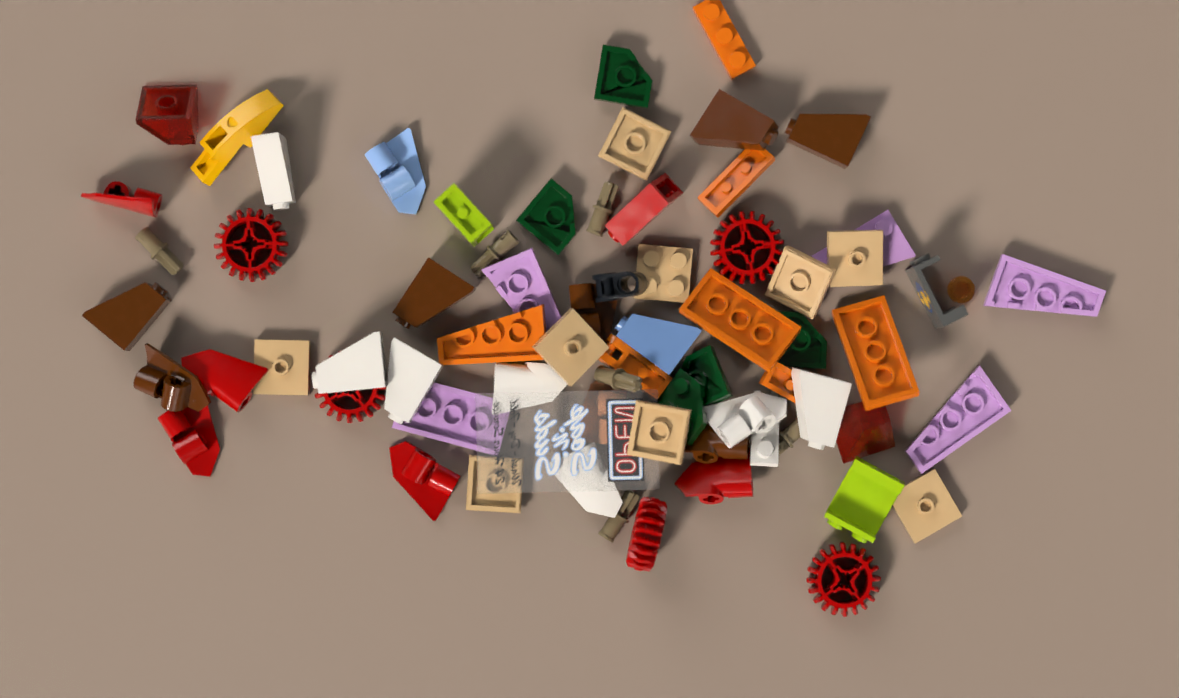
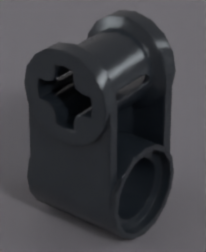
(614, 285)

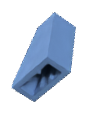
(657, 339)

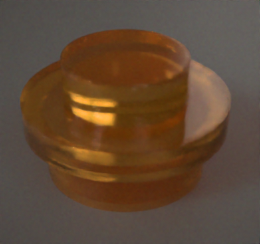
(961, 289)

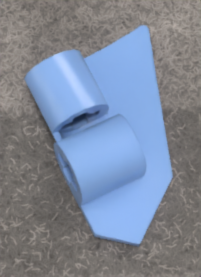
(399, 171)

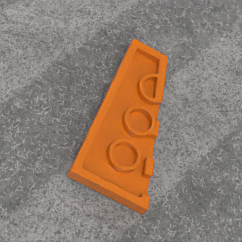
(496, 340)

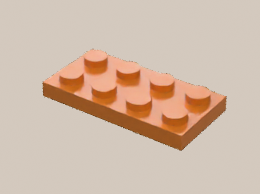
(740, 320)
(875, 353)

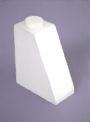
(274, 170)
(353, 368)
(408, 381)
(819, 406)

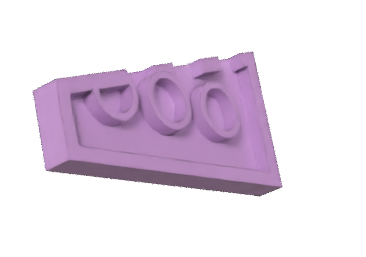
(894, 242)
(523, 284)
(1038, 289)
(960, 419)

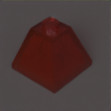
(169, 113)
(864, 432)

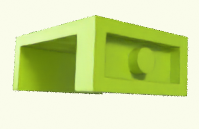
(464, 215)
(863, 500)

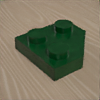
(622, 78)
(550, 217)
(808, 348)
(708, 371)
(687, 393)

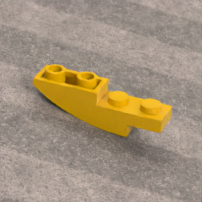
(232, 132)

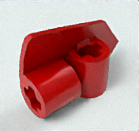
(142, 202)
(225, 376)
(193, 438)
(422, 477)
(717, 480)

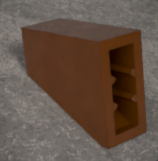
(734, 125)
(828, 135)
(430, 295)
(129, 314)

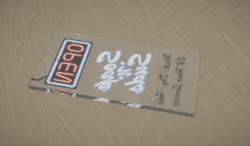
(560, 442)

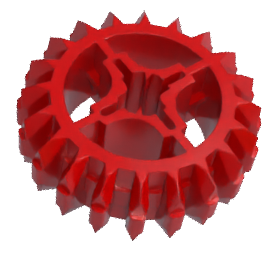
(743, 225)
(250, 232)
(330, 399)
(646, 534)
(854, 571)

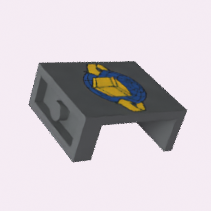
(937, 317)

